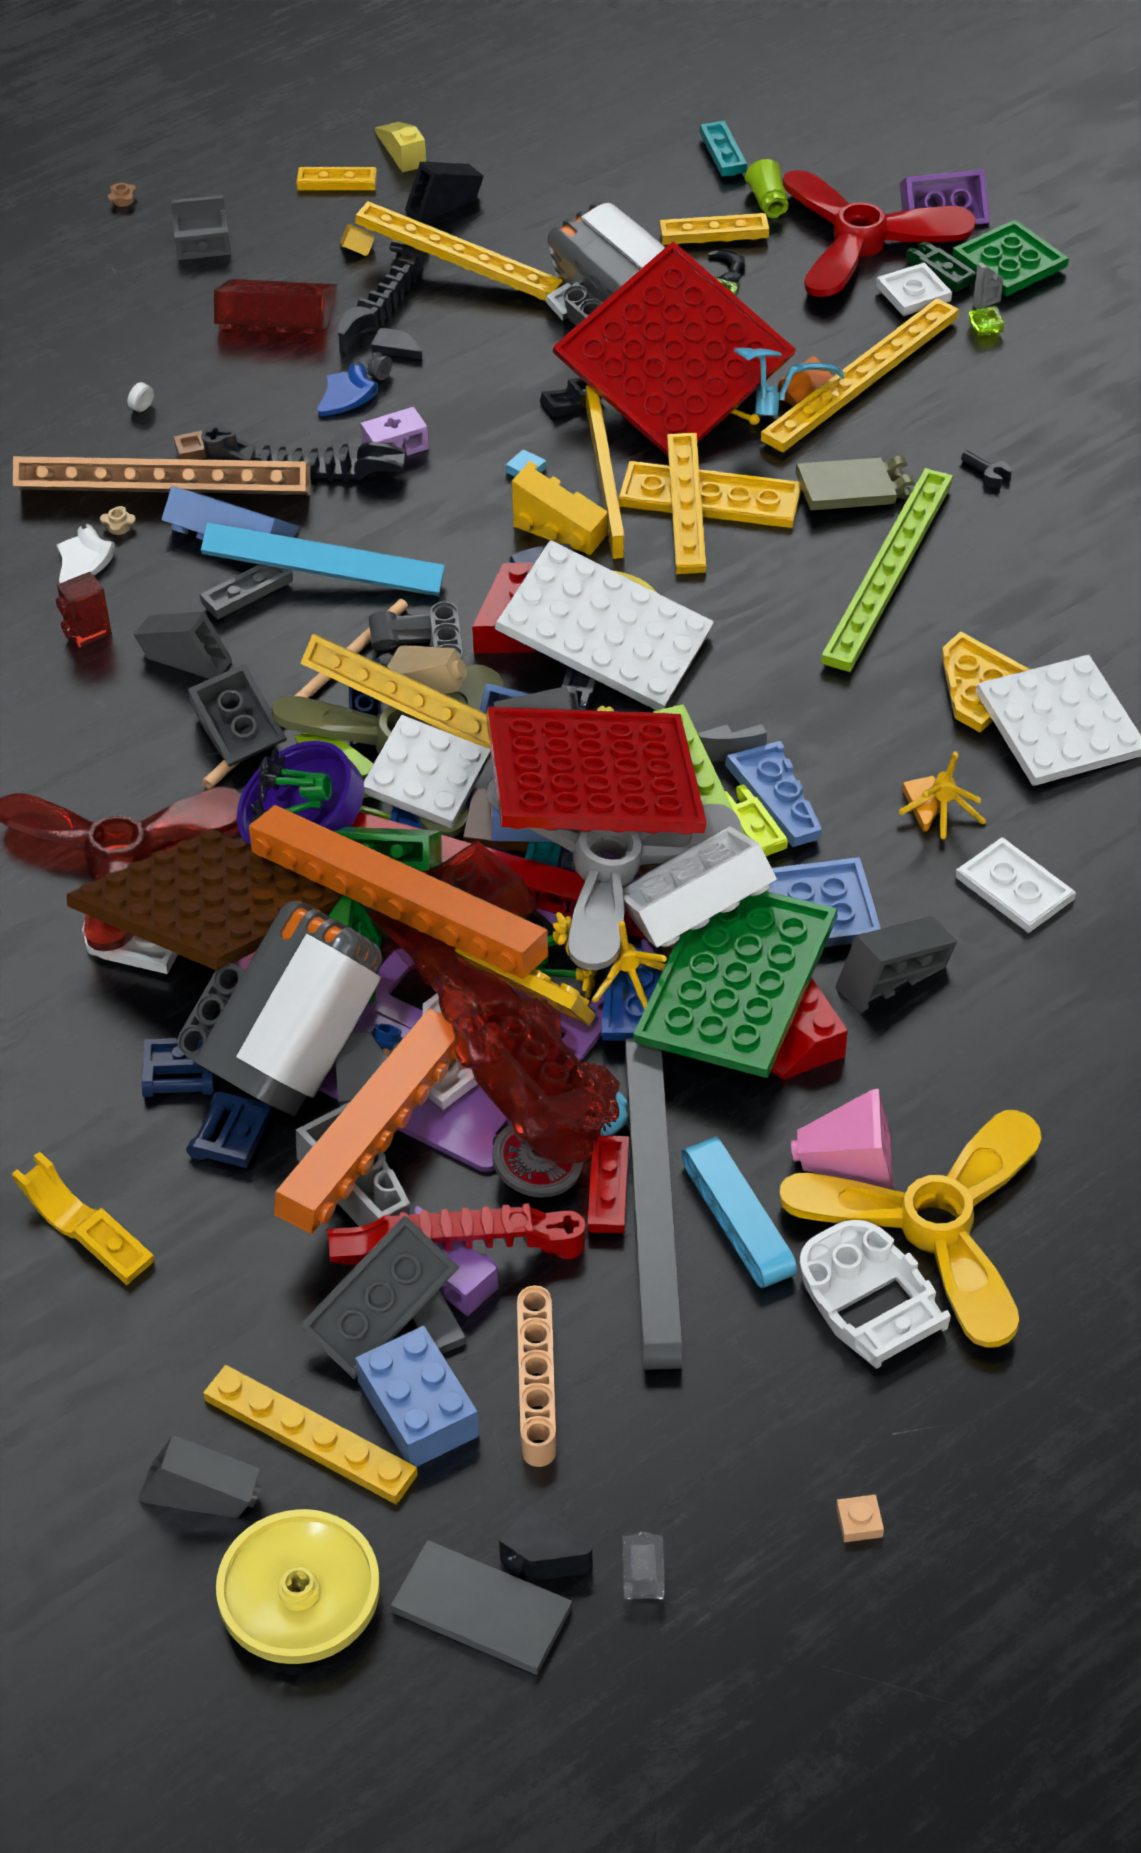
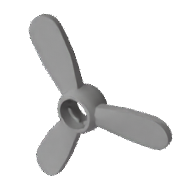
(600, 907)

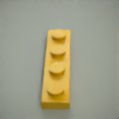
(714, 228)

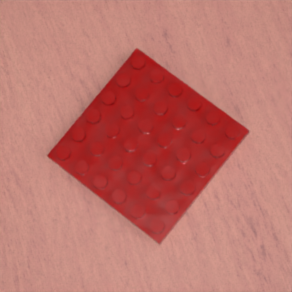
(668, 346)
(593, 771)

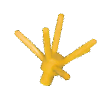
(945, 791)
(628, 961)

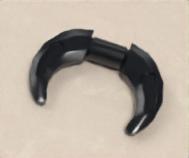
(736, 261)

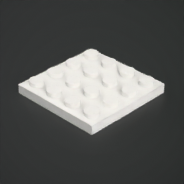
(1060, 719)

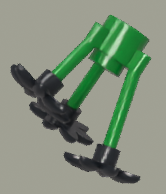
(272, 773)

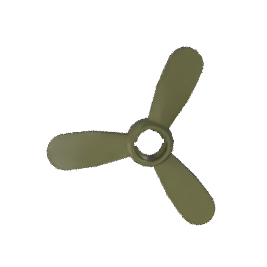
(347, 724)

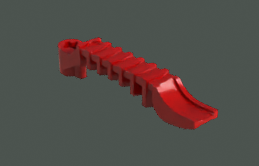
(552, 1232)

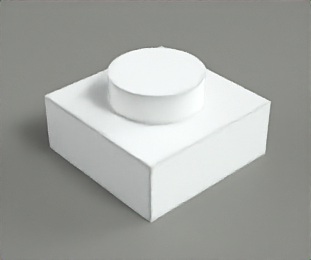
(556, 301)

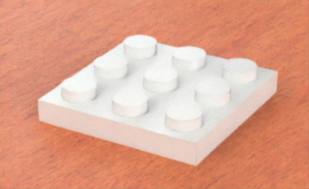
(426, 771)

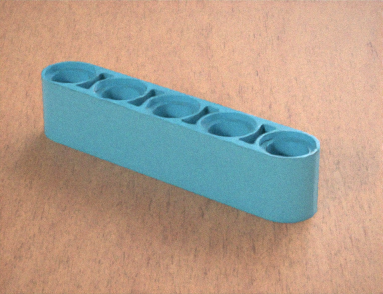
(739, 1212)

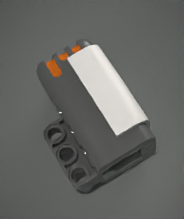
(598, 256)
(287, 1009)

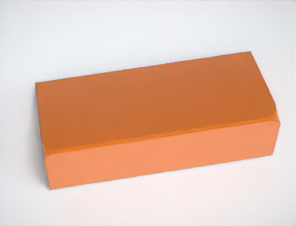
(804, 383)

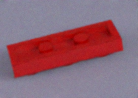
(608, 1185)

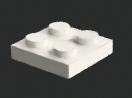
(913, 288)

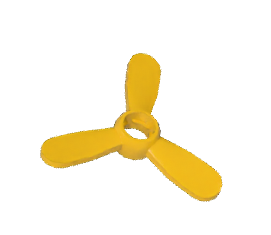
(967, 1274)

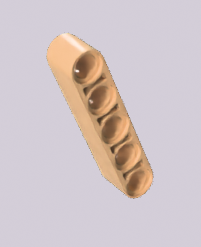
(536, 1389)

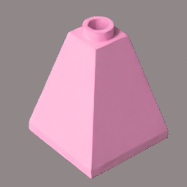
(849, 1143)

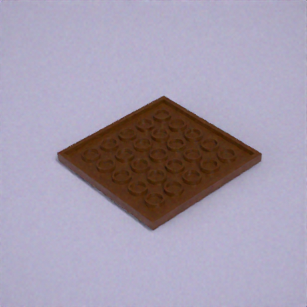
(200, 898)

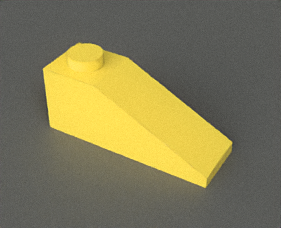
(404, 144)

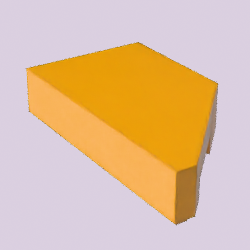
(926, 812)

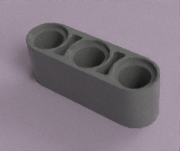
(446, 627)

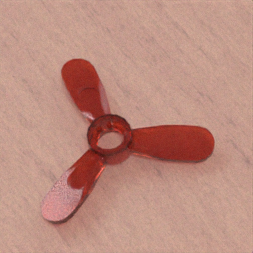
(165, 829)

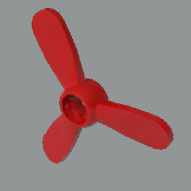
(864, 227)

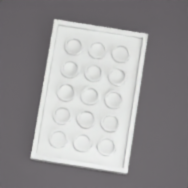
(605, 625)

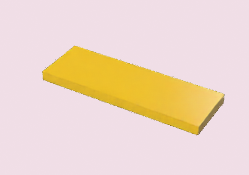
(722, 495)

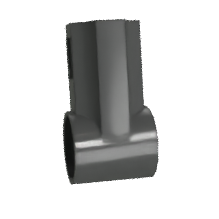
(391, 630)

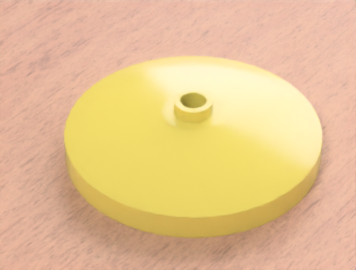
(298, 1586)

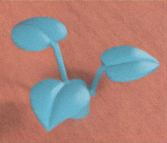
(767, 396)

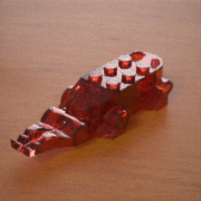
(522, 1060)

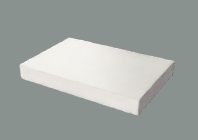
(1015, 884)

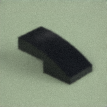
(565, 400)

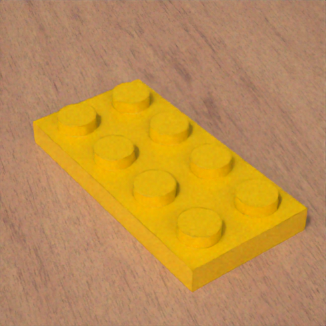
(538, 985)

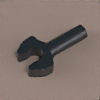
(992, 472)

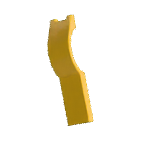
(91, 1227)

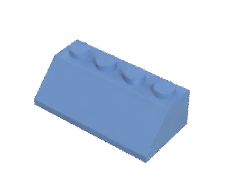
(193, 511)

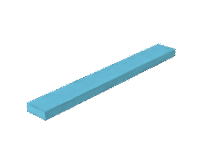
(322, 559)

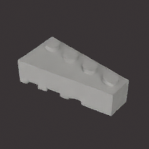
(373, 1194)

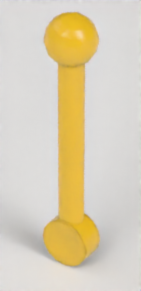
(753, 419)

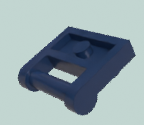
(164, 1057)
(240, 1133)

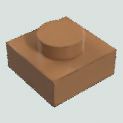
(190, 446)

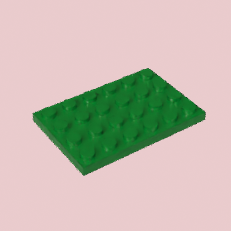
(737, 983)

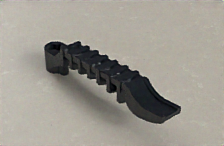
(372, 312)
(371, 456)

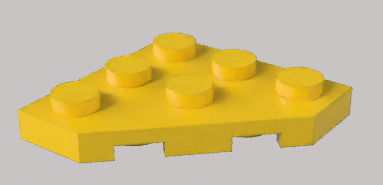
(966, 665)

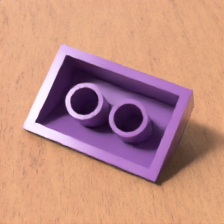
(948, 189)

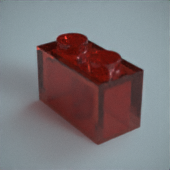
(83, 609)

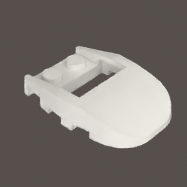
(852, 1264)

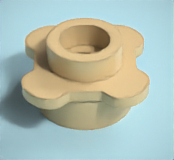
(118, 520)

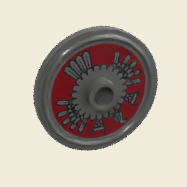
(529, 1171)

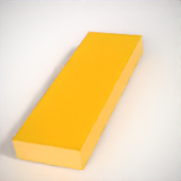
(336, 178)

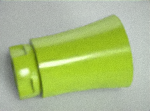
(767, 185)

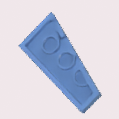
(771, 780)

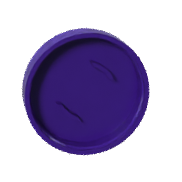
(310, 757)

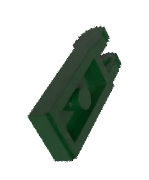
(946, 267)

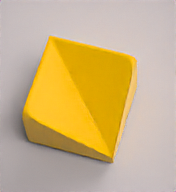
(357, 239)

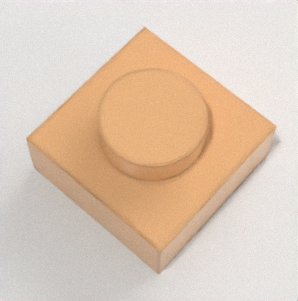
(859, 1518)

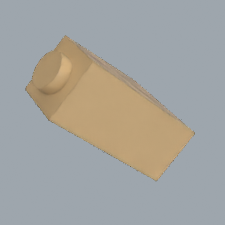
(431, 666)

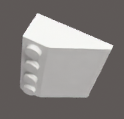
(697, 886)

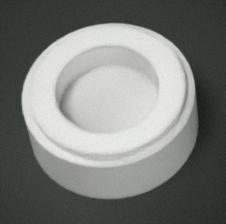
(140, 397)

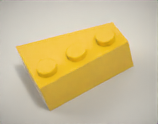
(555, 513)

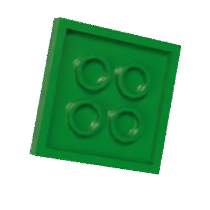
(1013, 254)

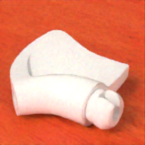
(84, 554)

